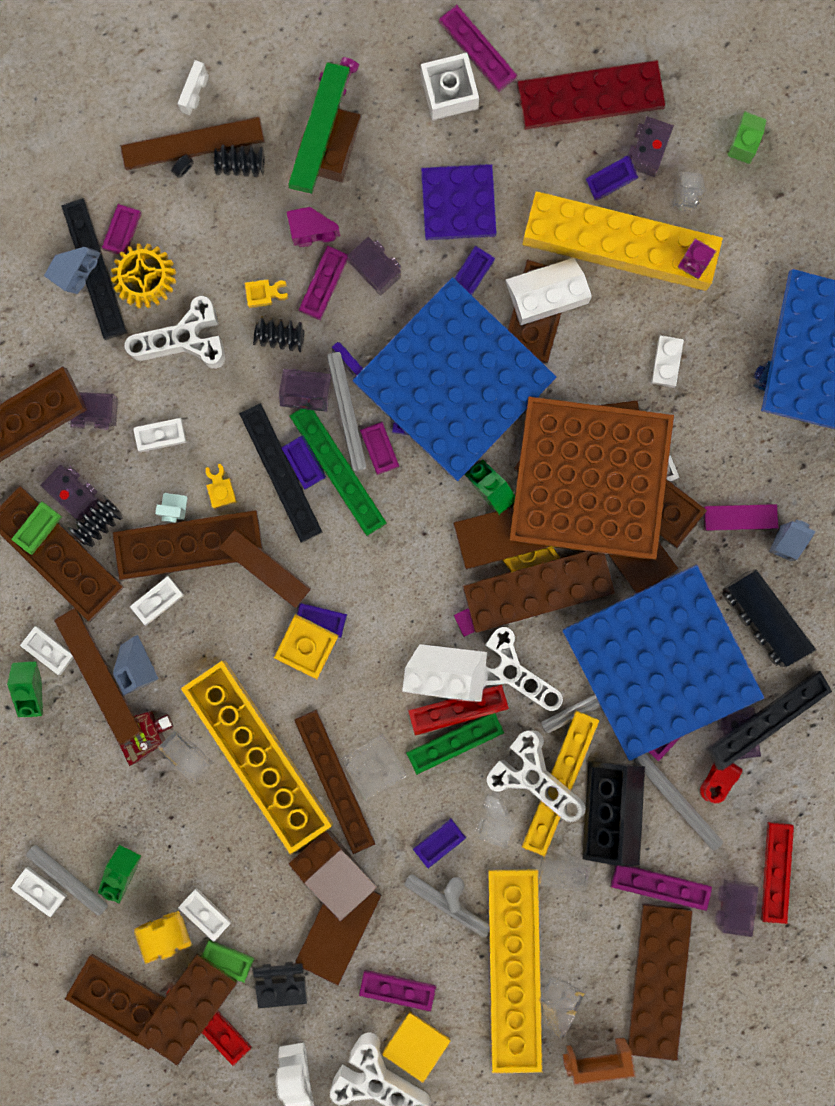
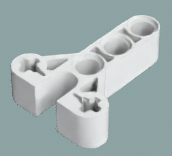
(191, 324)
(508, 657)
(534, 760)
(293, 1076)
(361, 1085)

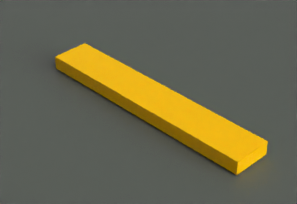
(566, 771)

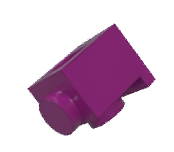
(696, 258)

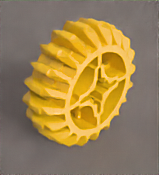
(134, 276)

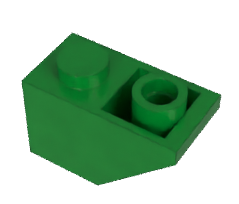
(491, 486)
(26, 689)
(118, 874)

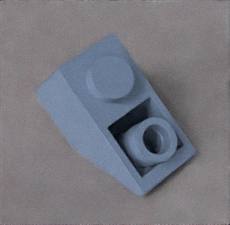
(72, 268)
(791, 540)
(133, 667)

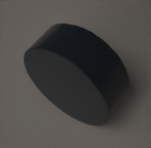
(182, 166)

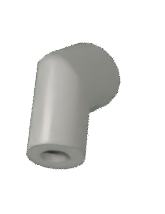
(452, 894)

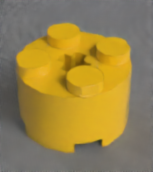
(162, 937)

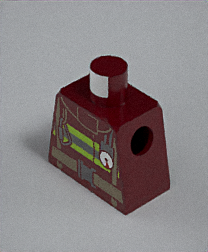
(150, 738)

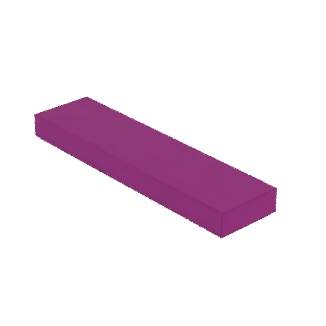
(478, 48)
(661, 886)

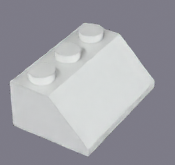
(548, 291)
(446, 673)

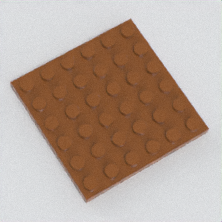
(592, 478)

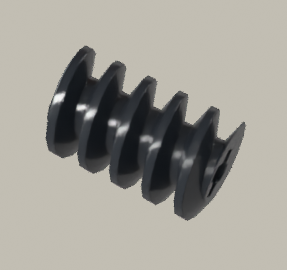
(239, 161)
(279, 334)
(96, 522)

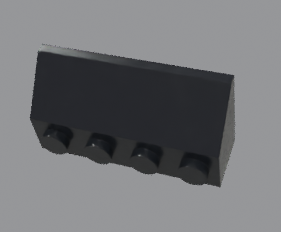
(768, 619)
(614, 813)

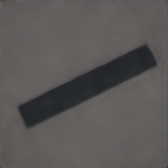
(98, 280)
(280, 473)
(769, 720)

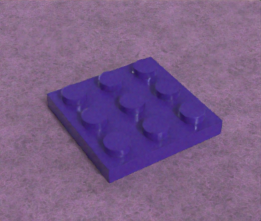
(458, 202)

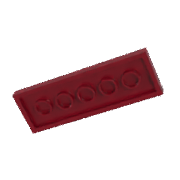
(591, 95)

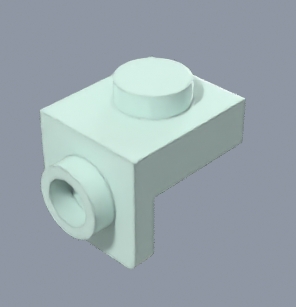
(172, 507)

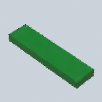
(454, 743)

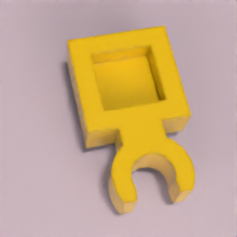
(261, 293)
(220, 491)

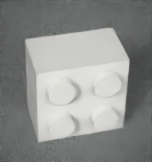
(449, 86)

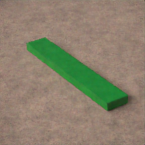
(319, 128)
(338, 471)

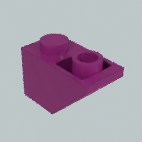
(311, 226)

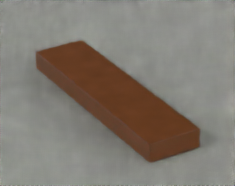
(265, 567)

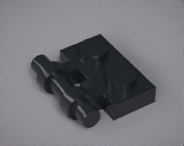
(280, 991)

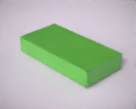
(36, 528)
(229, 960)

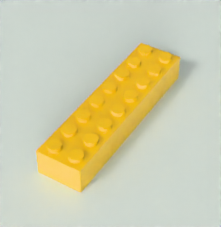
(616, 239)
(257, 756)

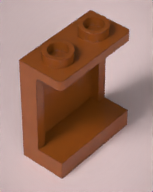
(600, 1067)

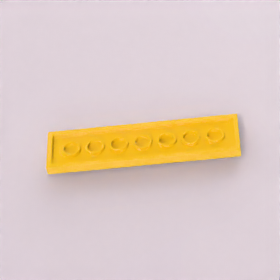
(515, 971)

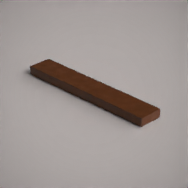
(192, 143)
(98, 676)
(335, 782)

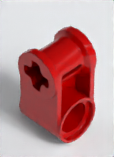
(722, 782)

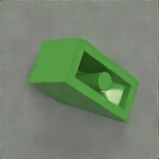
(747, 138)

